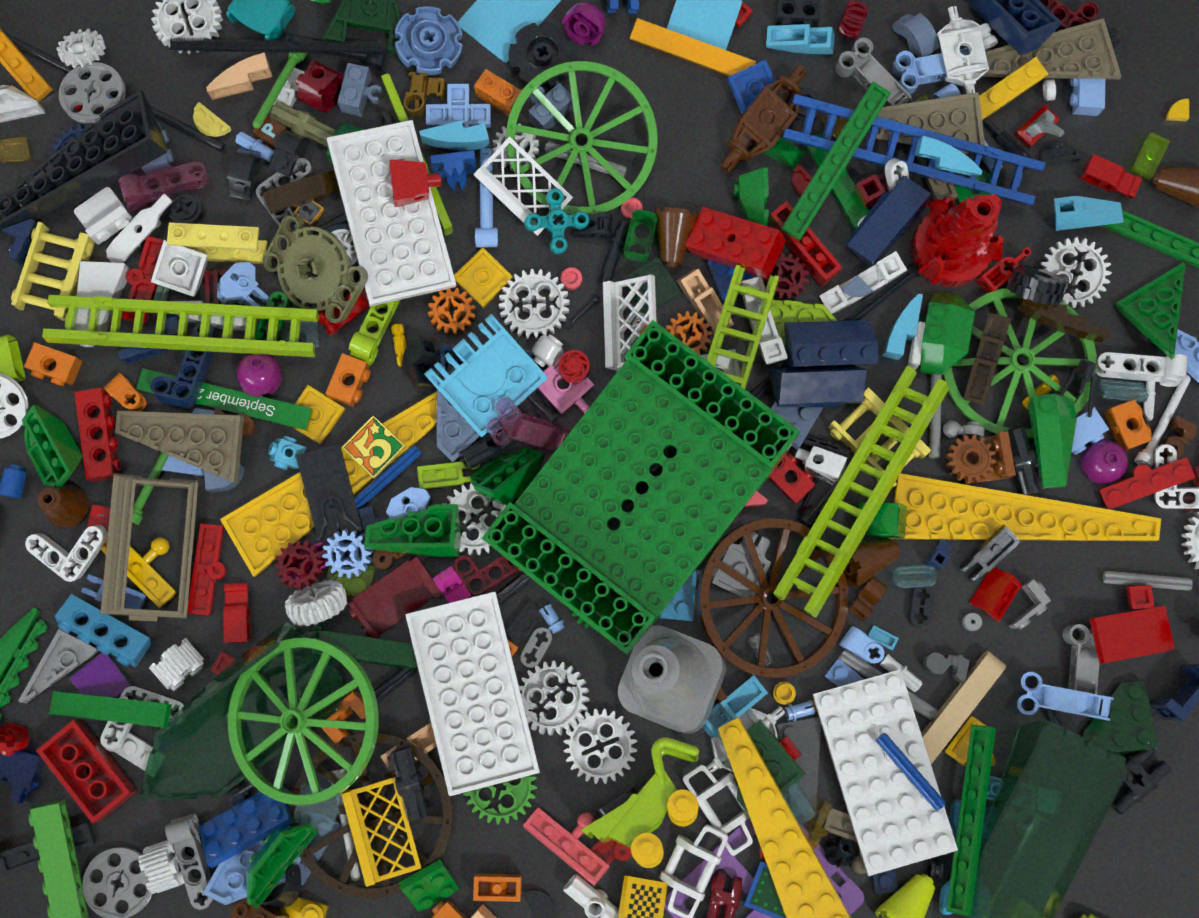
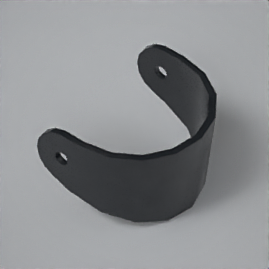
(290, 890)

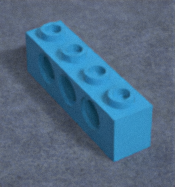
(77, 609)

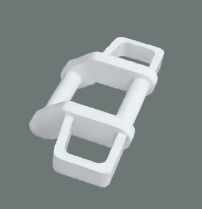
(727, 779)
(693, 847)

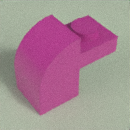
(451, 585)

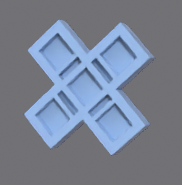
(458, 109)

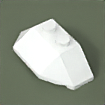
(16, 104)

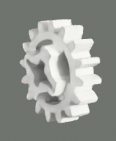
(81, 48)
(522, 140)

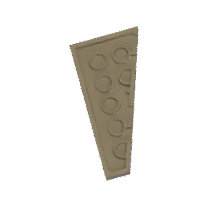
(1068, 54)
(949, 116)
(198, 439)

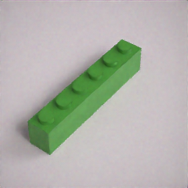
(58, 860)

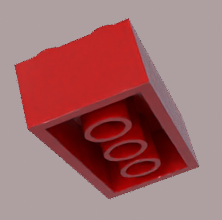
(735, 241)
(70, 755)

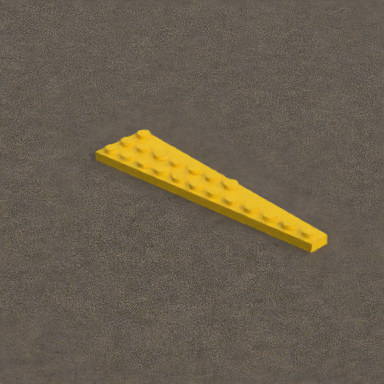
(284, 512)
(975, 513)
(792, 862)

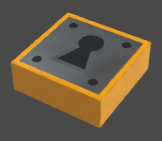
(309, 212)

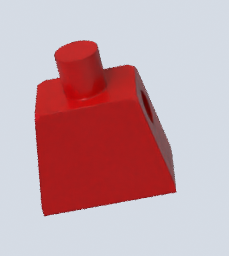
(411, 181)

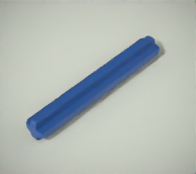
(387, 476)
(910, 771)

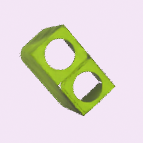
(10, 358)

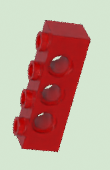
(810, 249)
(86, 403)
(799, 487)

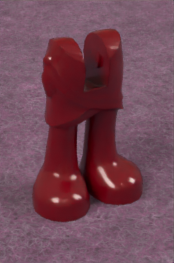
(719, 897)

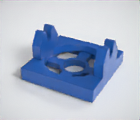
(454, 167)

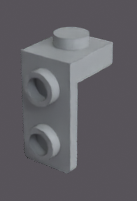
(1037, 594)

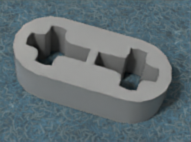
(541, 650)

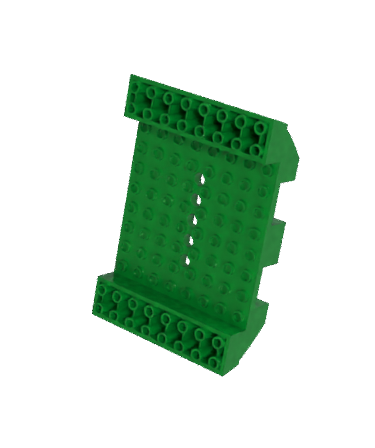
(723, 456)

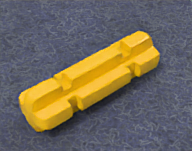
(399, 342)
(1042, 389)

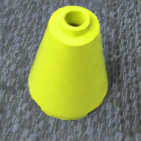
(910, 900)

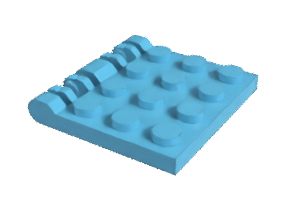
(487, 375)

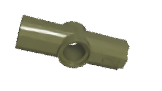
(302, 123)

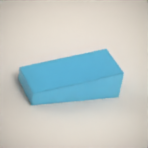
(883, 638)

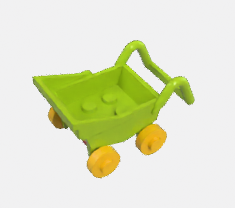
(643, 813)

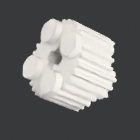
(177, 665)
(161, 867)

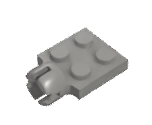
(738, 559)

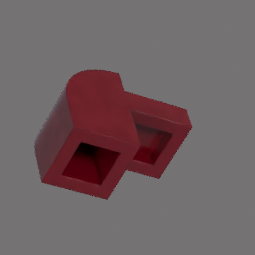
(871, 189)

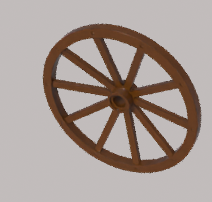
(704, 605)

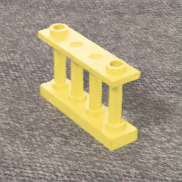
(220, 241)
(82, 252)
(875, 404)

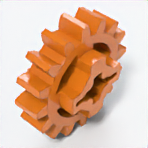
(443, 311)
(696, 337)

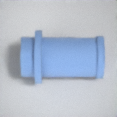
(551, 619)
(799, 710)

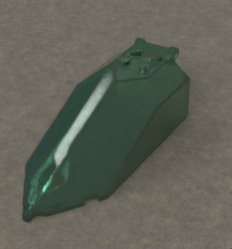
(196, 750)

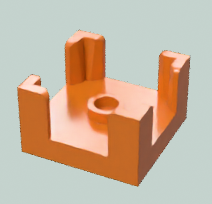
(352, 702)

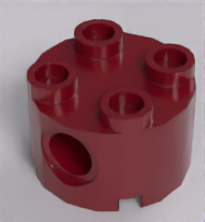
(319, 86)

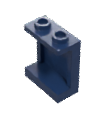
(1184, 700)

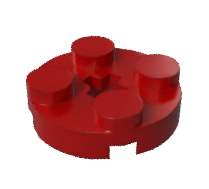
(13, 738)

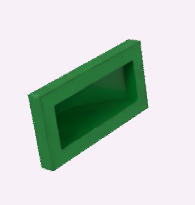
(785, 153)

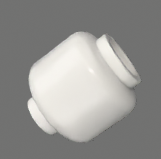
(547, 350)

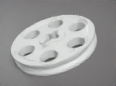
(19, 410)

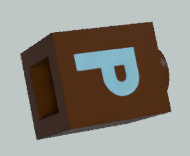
(269, 132)

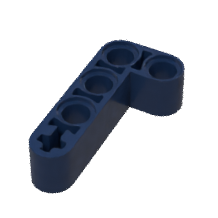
(182, 383)

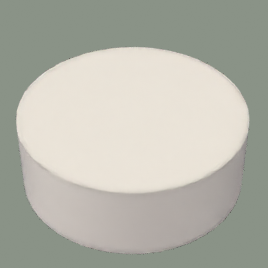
(1049, 89)

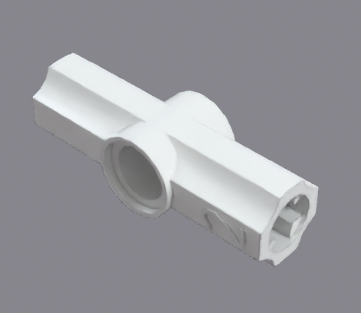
(586, 895)

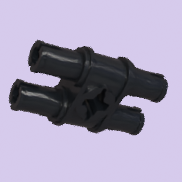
(1144, 780)

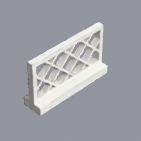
(506, 195)
(613, 316)

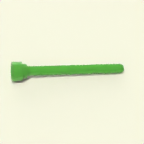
(294, 58)
(145, 492)

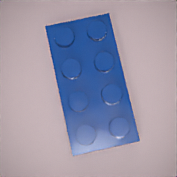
(242, 827)

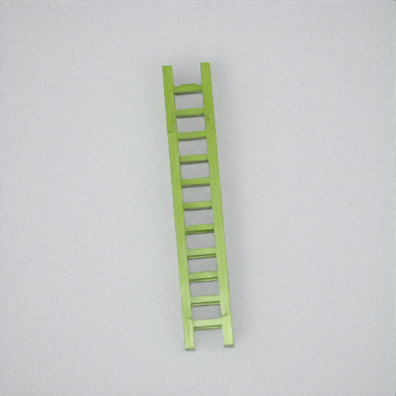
(755, 338)
(181, 341)
(876, 497)

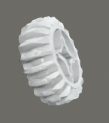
(316, 603)

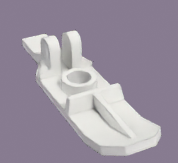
(129, 239)

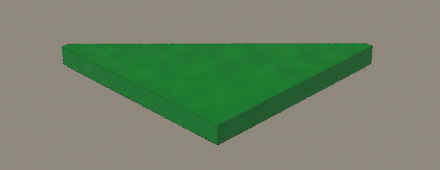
(1157, 308)

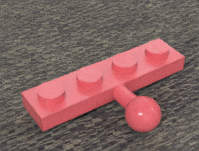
(567, 845)

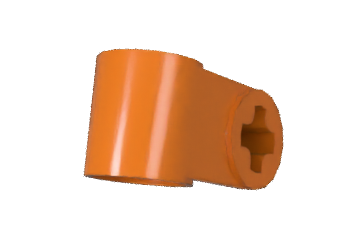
(124, 392)

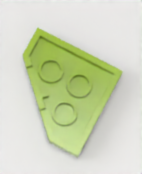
(797, 311)

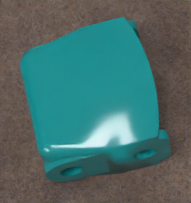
(262, 16)

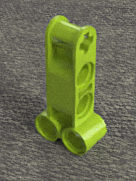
(365, 344)

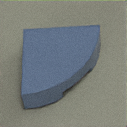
(857, 288)

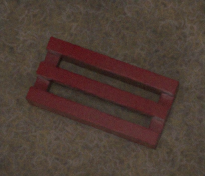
(207, 275)

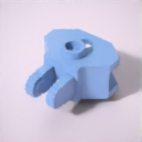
(239, 284)
(418, 498)

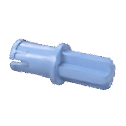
(250, 143)

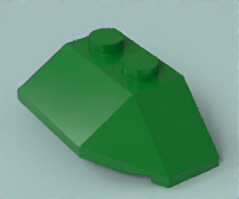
(946, 333)
(50, 446)
(508, 475)
(273, 860)

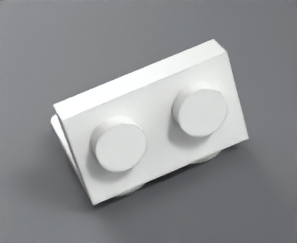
(103, 215)

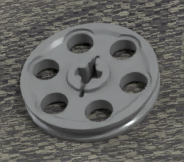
(86, 87)
(109, 888)

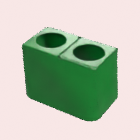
(640, 217)
(888, 522)

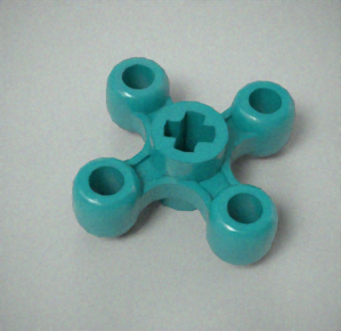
(556, 212)

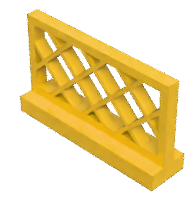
(361, 837)

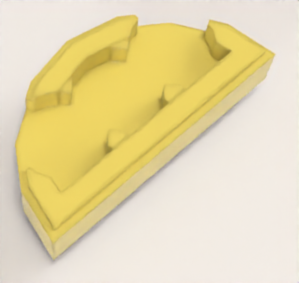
(208, 122)

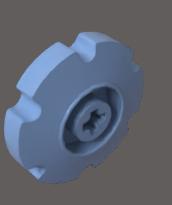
(415, 39)

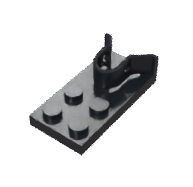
(329, 491)

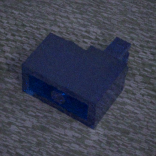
(22, 772)

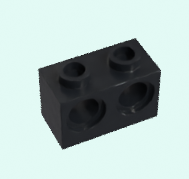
(797, 10)

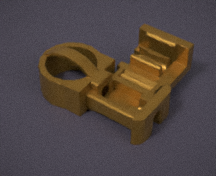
(419, 88)

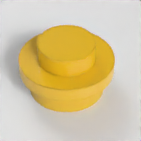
(784, 693)

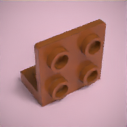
(1004, 463)

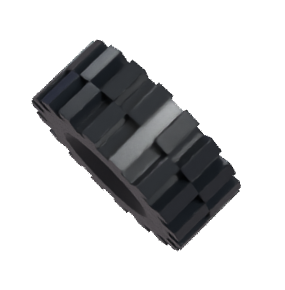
(1037, 285)

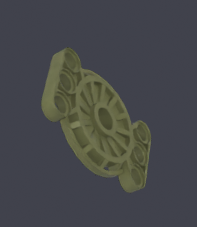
(327, 260)

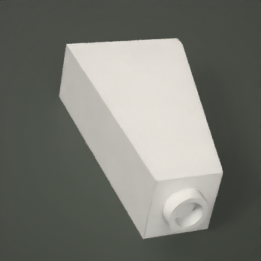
(100, 280)

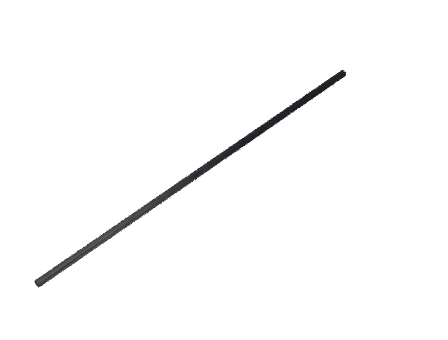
(759, 391)

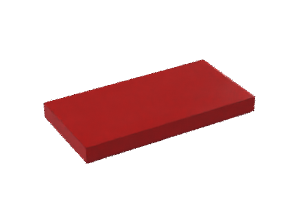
(1132, 634)

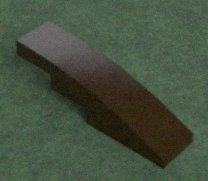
(302, 192)
(1057, 319)
(987, 358)

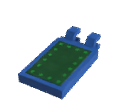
(763, 895)

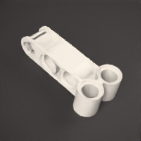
(1167, 371)

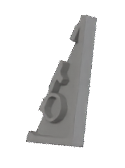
(60, 658)

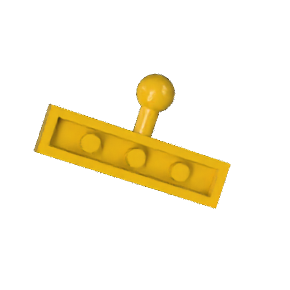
(146, 576)

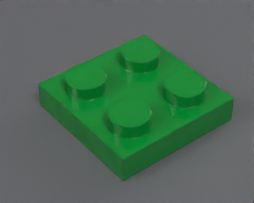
(429, 885)

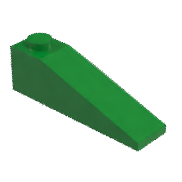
(752, 195)
(1053, 432)
(421, 533)

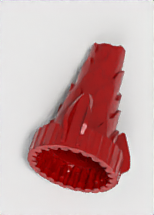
(957, 241)

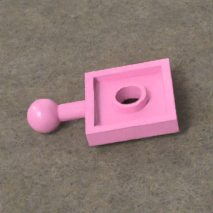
(564, 398)

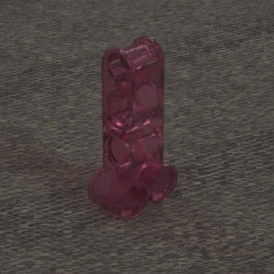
(137, 189)
(525, 427)

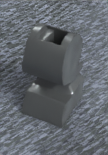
(937, 664)

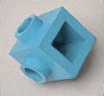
(277, 453)

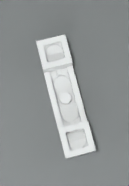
(874, 277)
(771, 345)

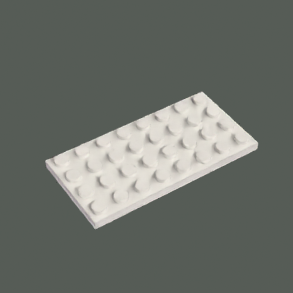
(394, 244)
(472, 693)
(885, 809)

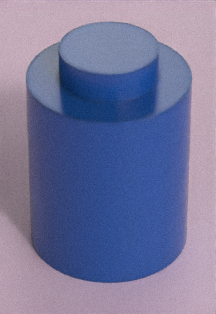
(13, 482)

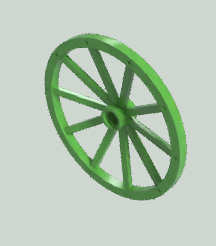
(613, 75)
(1013, 366)
(305, 721)

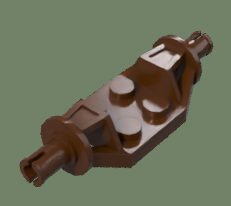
(764, 119)

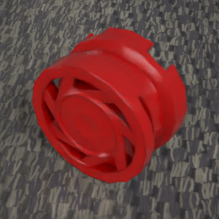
(574, 366)

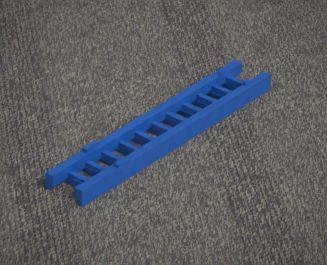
(923, 171)

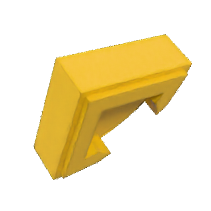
(1179, 111)

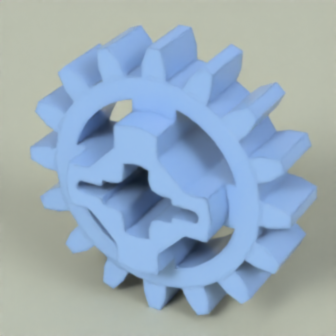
(340, 548)

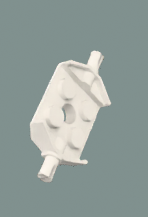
(961, 68)
(749, 718)

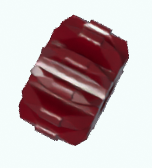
(853, 18)

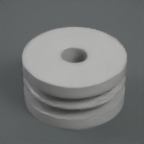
(977, 622)

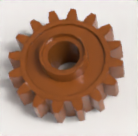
(981, 456)

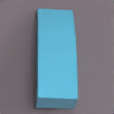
(801, 39)
(455, 137)
(946, 157)
(903, 329)
(735, 705)

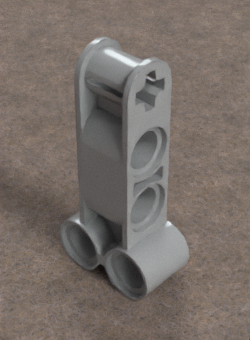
(868, 69)
(1084, 659)
(185, 833)

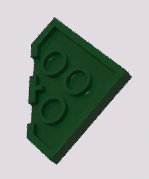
(1130, 721)
(776, 757)

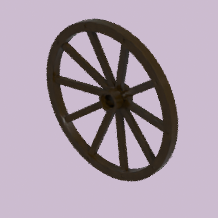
(446, 821)

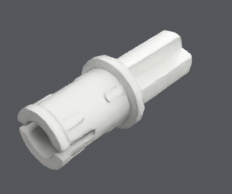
(910, 680)

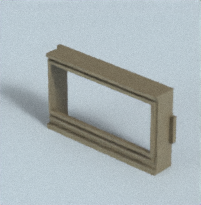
(119, 544)

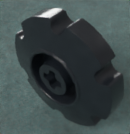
(539, 50)

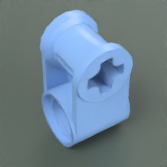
(859, 643)

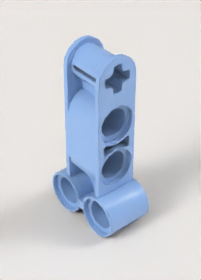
(920, 70)
(1063, 699)

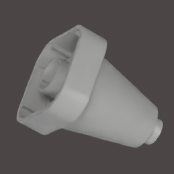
(684, 690)

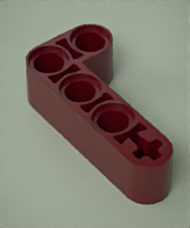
(1068, 17)
(483, 574)

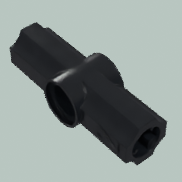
(482, 452)
(1024, 461)
(409, 783)

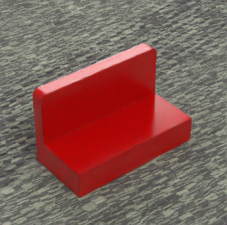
(996, 593)

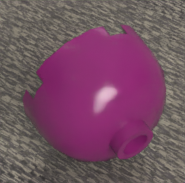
(584, 23)
(259, 374)
(1104, 461)

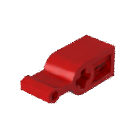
(1110, 177)
(999, 273)
(237, 614)

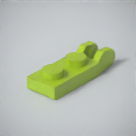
(442, 475)

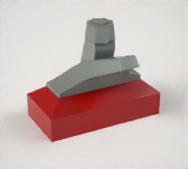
(1038, 125)

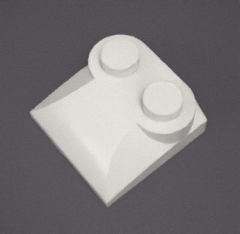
(180, 268)

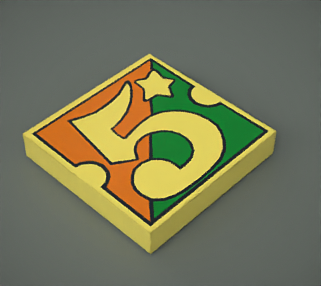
(373, 447)

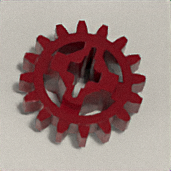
(792, 271)
(291, 567)

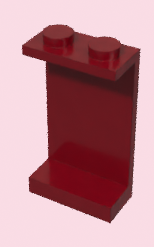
(393, 597)

